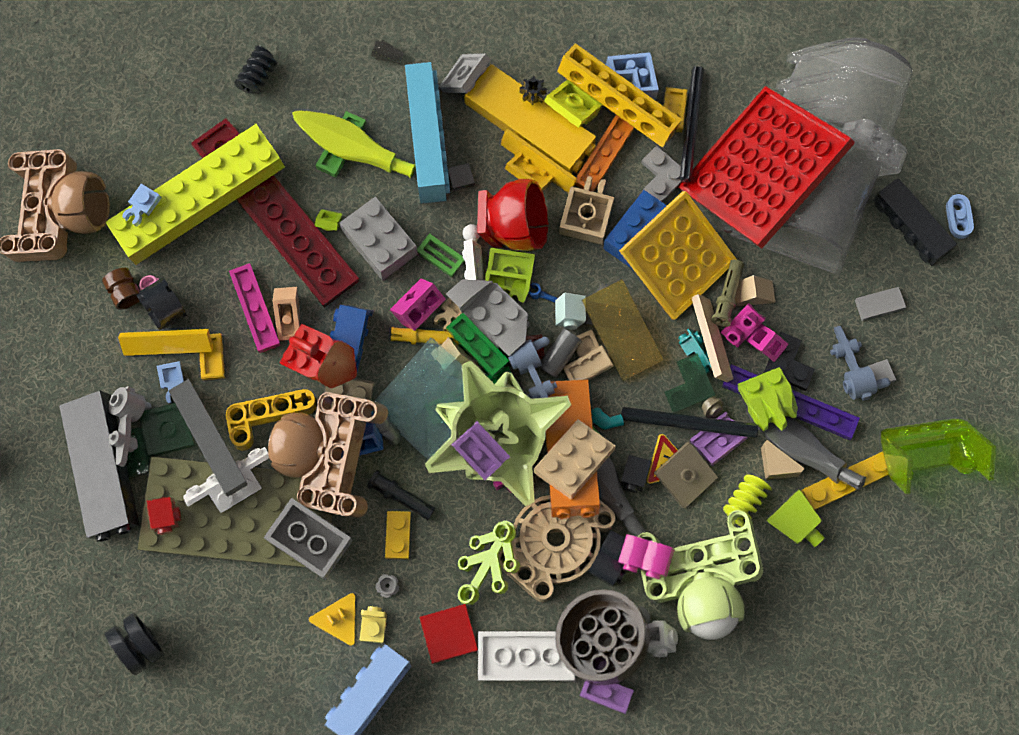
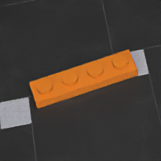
(605, 153)

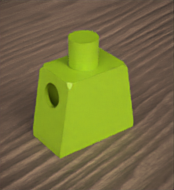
(797, 520)

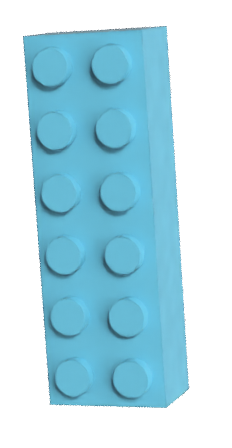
(427, 132)

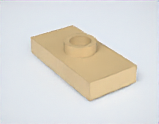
(589, 365)

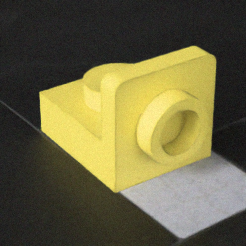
(373, 625)

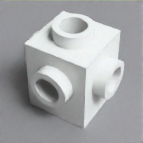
(662, 639)

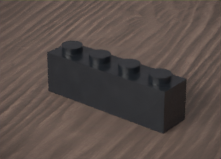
(914, 222)

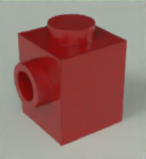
(163, 515)

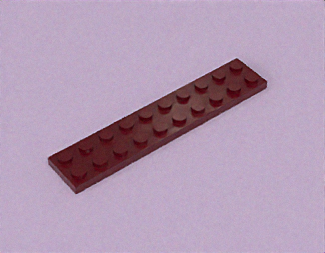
(287, 227)

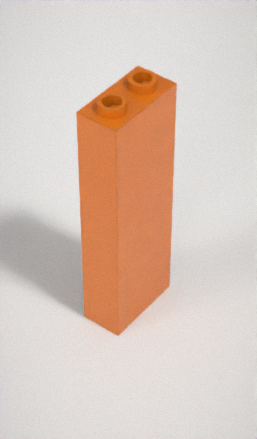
(586, 501)

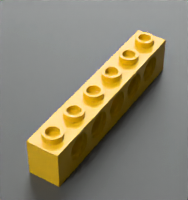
(619, 95)

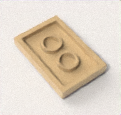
(574, 459)

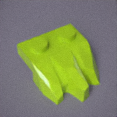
(511, 271)
(769, 399)

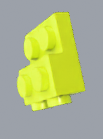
(573, 103)

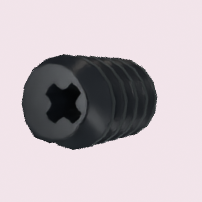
(255, 70)

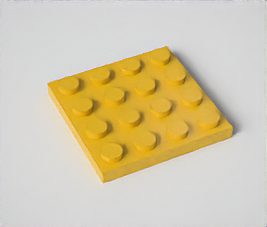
(678, 255)

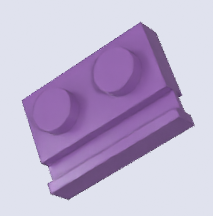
(716, 445)
(480, 450)

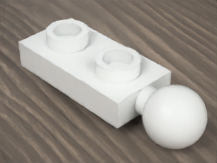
(472, 254)

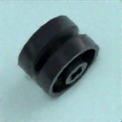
(132, 646)

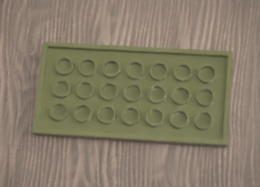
(226, 535)

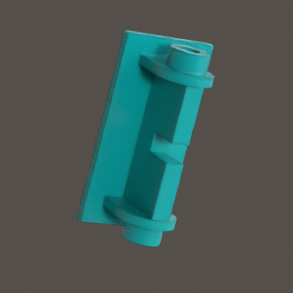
(694, 343)

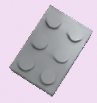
(378, 238)
(308, 538)

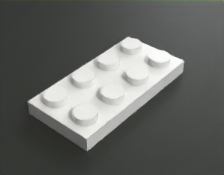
(520, 657)

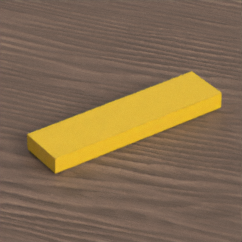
(165, 342)

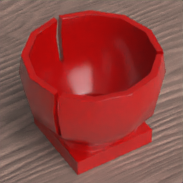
(510, 213)

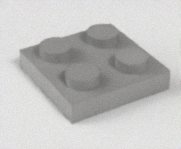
(465, 73)

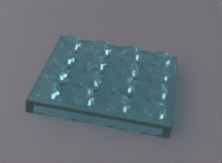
(413, 395)

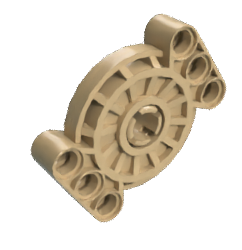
(551, 561)

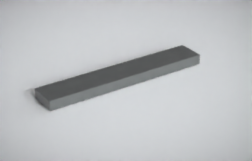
(208, 438)

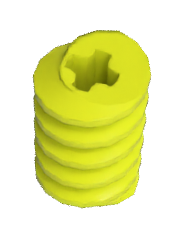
(746, 497)

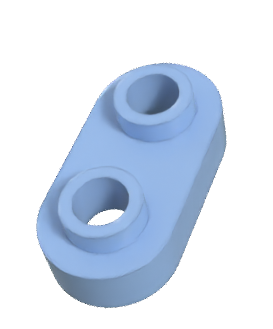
(959, 217)

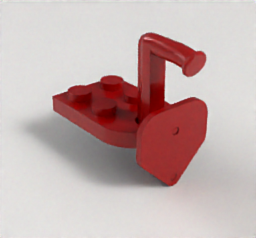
(320, 357)

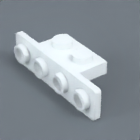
(215, 491)

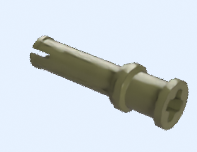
(726, 301)

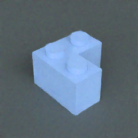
(637, 70)

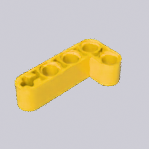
(272, 414)

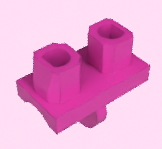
(743, 325)

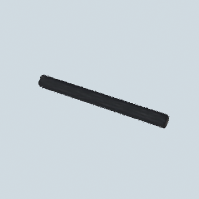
(691, 124)
(690, 422)

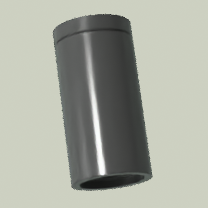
(560, 353)

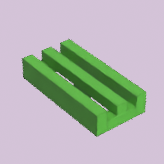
(455, 266)

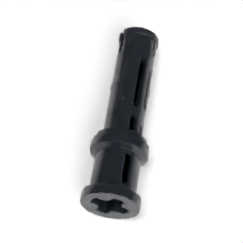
(391, 490)

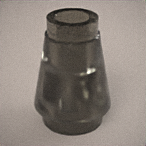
(386, 52)

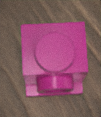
(767, 342)

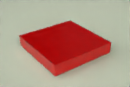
(448, 633)

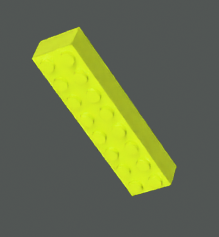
(198, 193)

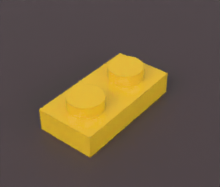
(397, 535)

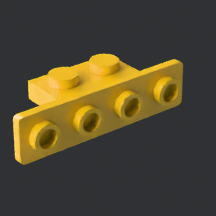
(534, 165)

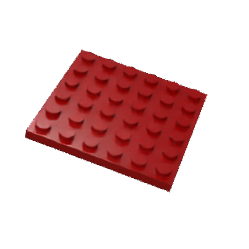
(766, 166)

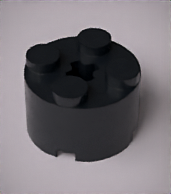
(162, 303)

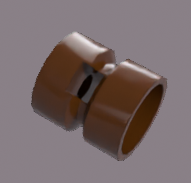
(122, 288)

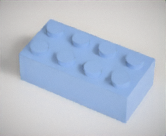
(368, 693)

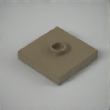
(685, 475)

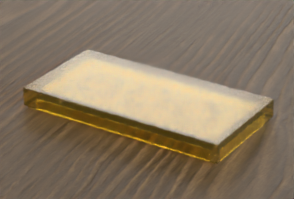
(622, 329)

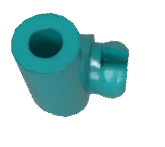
(604, 421)

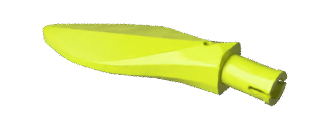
(349, 142)

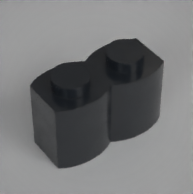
(606, 562)

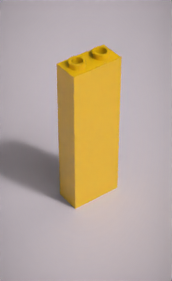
(501, 103)

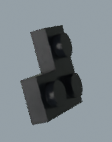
(795, 372)

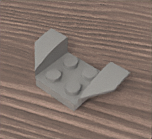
(492, 312)

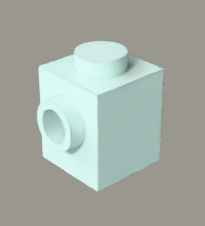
(570, 311)

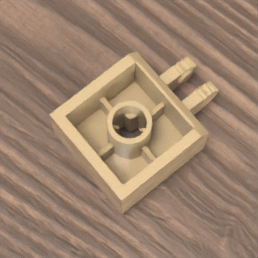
(582, 202)

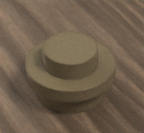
(712, 407)

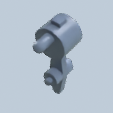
(526, 360)
(858, 381)

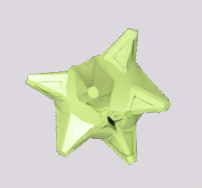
(505, 409)

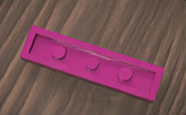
(254, 308)

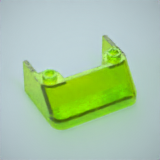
(935, 446)

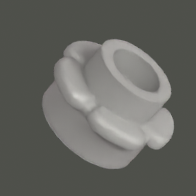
(386, 579)

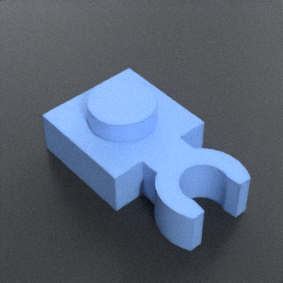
(142, 202)
(170, 376)

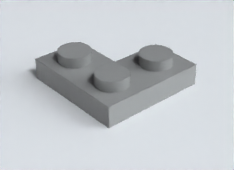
(666, 173)

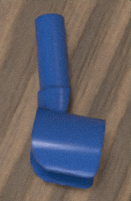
(540, 293)

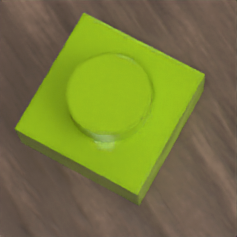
(328, 220)

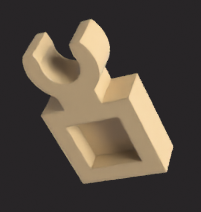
(451, 312)

